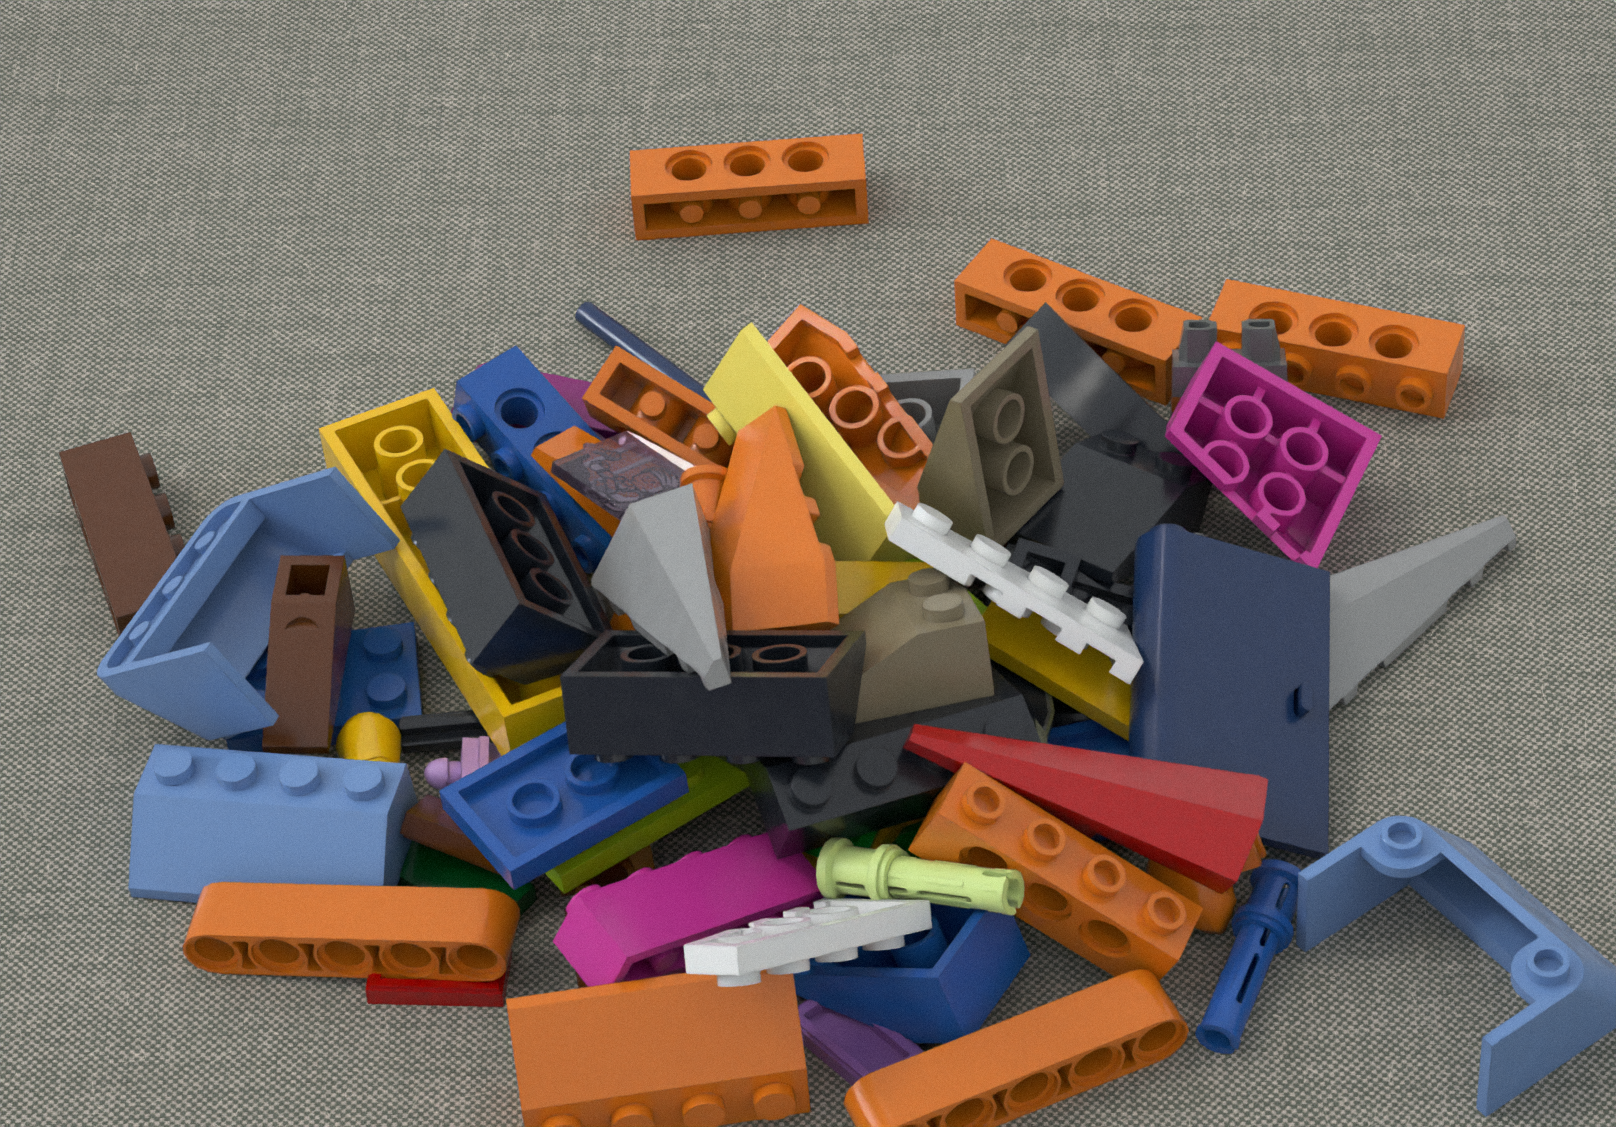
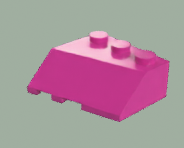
(1272, 450)

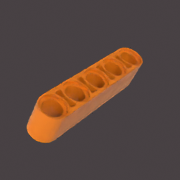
(352, 931)
(1026, 1059)

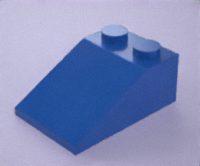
(934, 984)

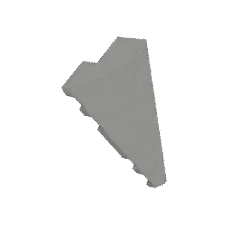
(665, 582)
(1396, 598)

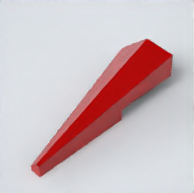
(1166, 811)

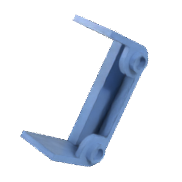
(212, 607)
(1548, 963)

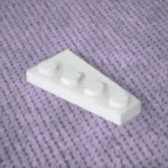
(1075, 623)
(786, 944)

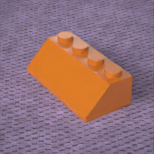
(660, 1053)

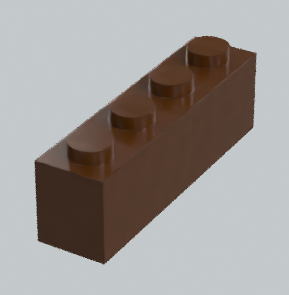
(121, 520)

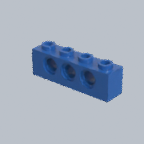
(517, 393)

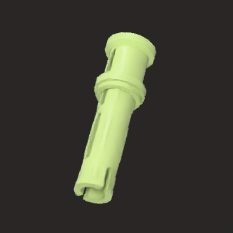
(895, 875)

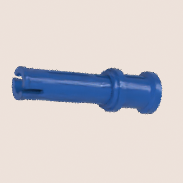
(1260, 931)

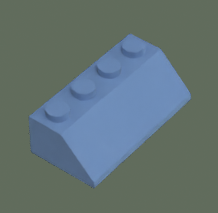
(265, 820)

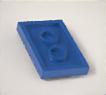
(377, 678)
(551, 805)

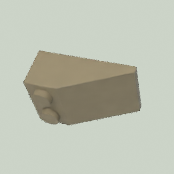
(996, 447)
(920, 646)

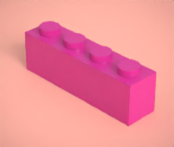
(644, 921)

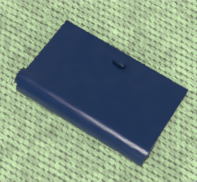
(1236, 673)

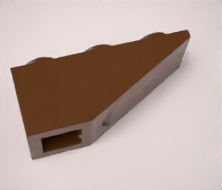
(307, 652)

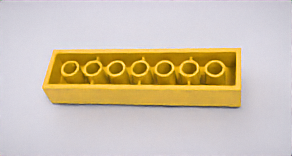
(384, 460)

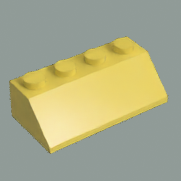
(846, 494)

